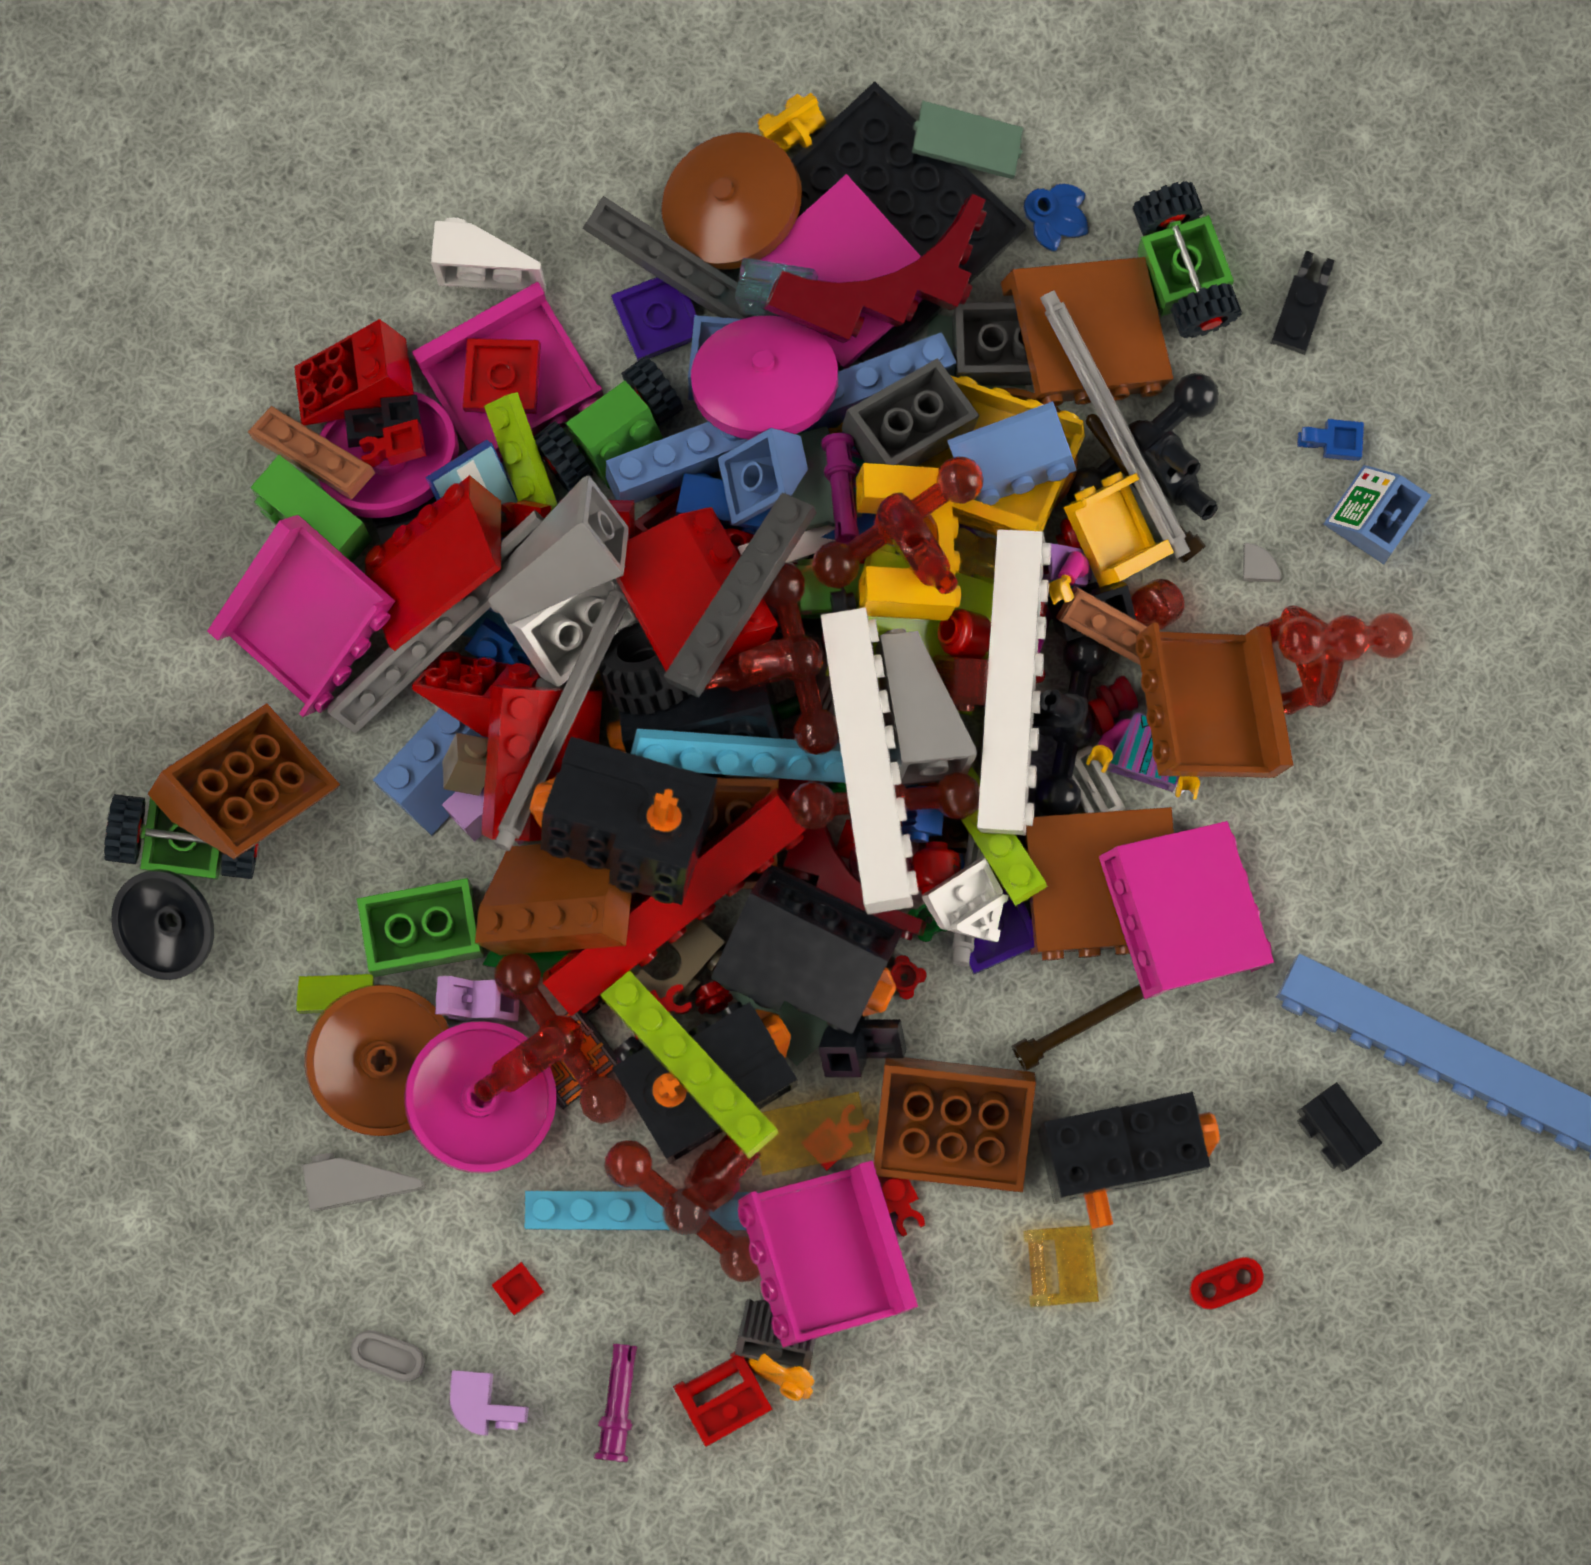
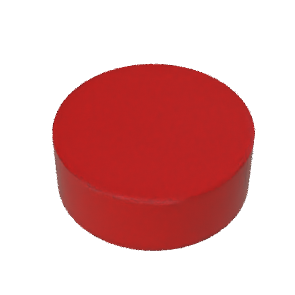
(1102, 715)

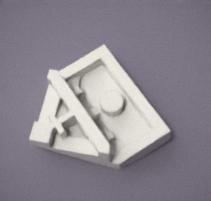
(968, 902)

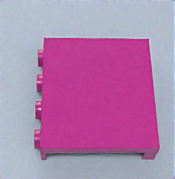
(846, 242)
(563, 383)
(303, 612)
(1186, 908)
(826, 1254)

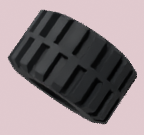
(636, 675)

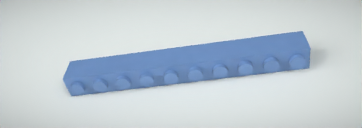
(696, 450)
(1438, 1052)

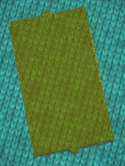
(815, 1134)

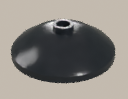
(146, 926)

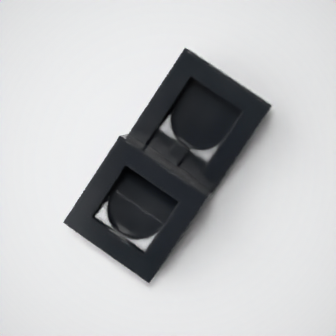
(371, 421)

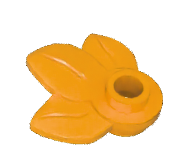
(794, 1381)

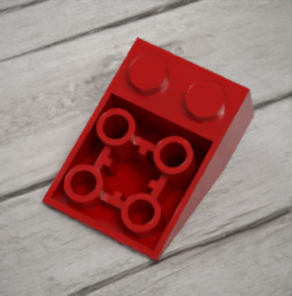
(353, 374)
(465, 683)

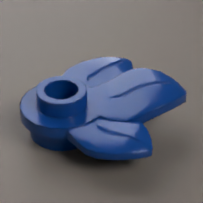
(1061, 217)

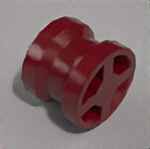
(1118, 696)

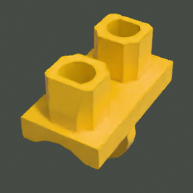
(794, 123)

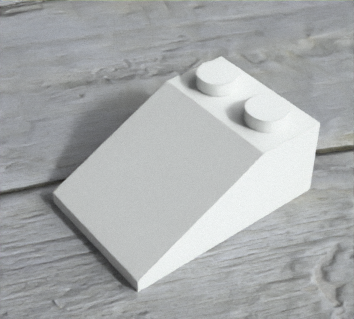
(475, 259)
(558, 633)

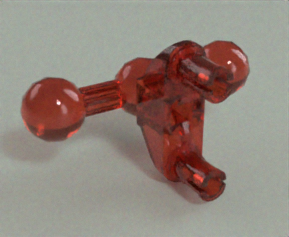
(902, 524)
(1324, 648)
(790, 658)
(955, 796)
(555, 1041)
(686, 1210)

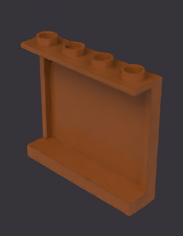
(1115, 317)
(1214, 703)
(1077, 904)

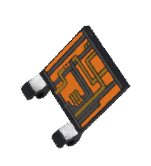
(595, 1050)

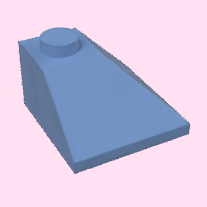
(760, 472)

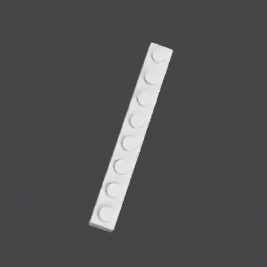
(1012, 682)
(867, 761)

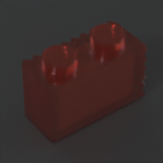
(964, 680)

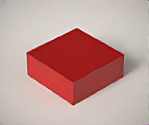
(518, 1288)

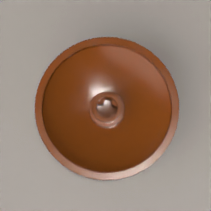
(732, 199)
(364, 1053)

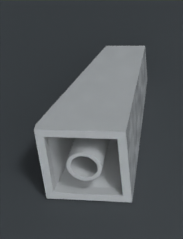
(565, 555)
(923, 717)

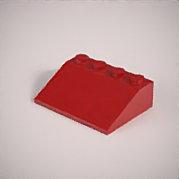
(437, 558)
(676, 575)
(514, 732)

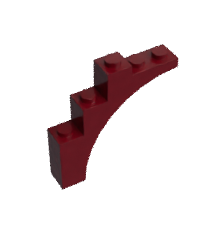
(836, 307)
(819, 857)

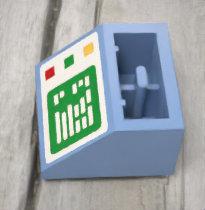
(1377, 511)

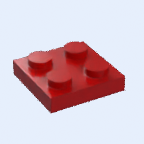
(501, 369)

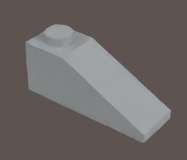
(344, 1182)

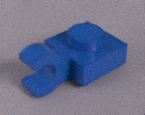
(1339, 438)
(495, 643)

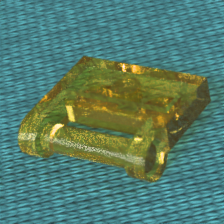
(976, 554)
(1073, 1263)

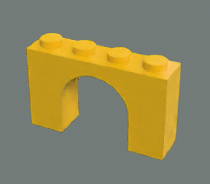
(897, 590)

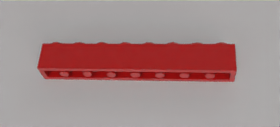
(720, 870)

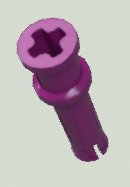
(840, 473)
(616, 1422)

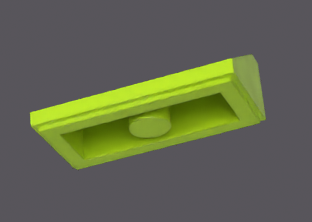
(320, 991)

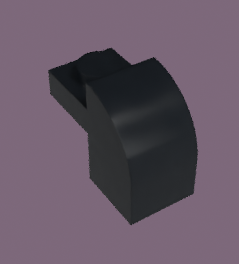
(847, 1053)

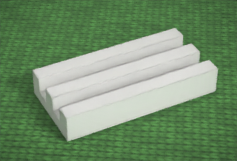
(1087, 808)

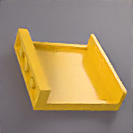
(1016, 511)

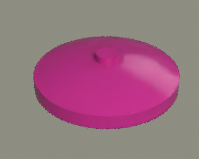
(764, 377)
(403, 485)
(455, 1122)

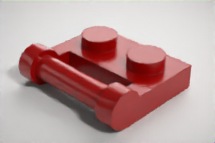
(730, 1409)

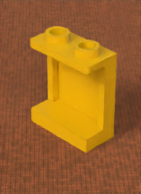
(1114, 530)

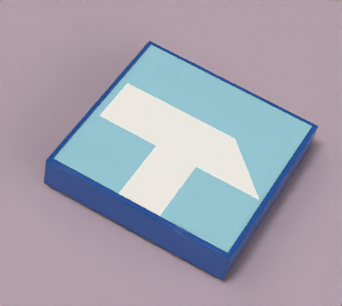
(482, 465)

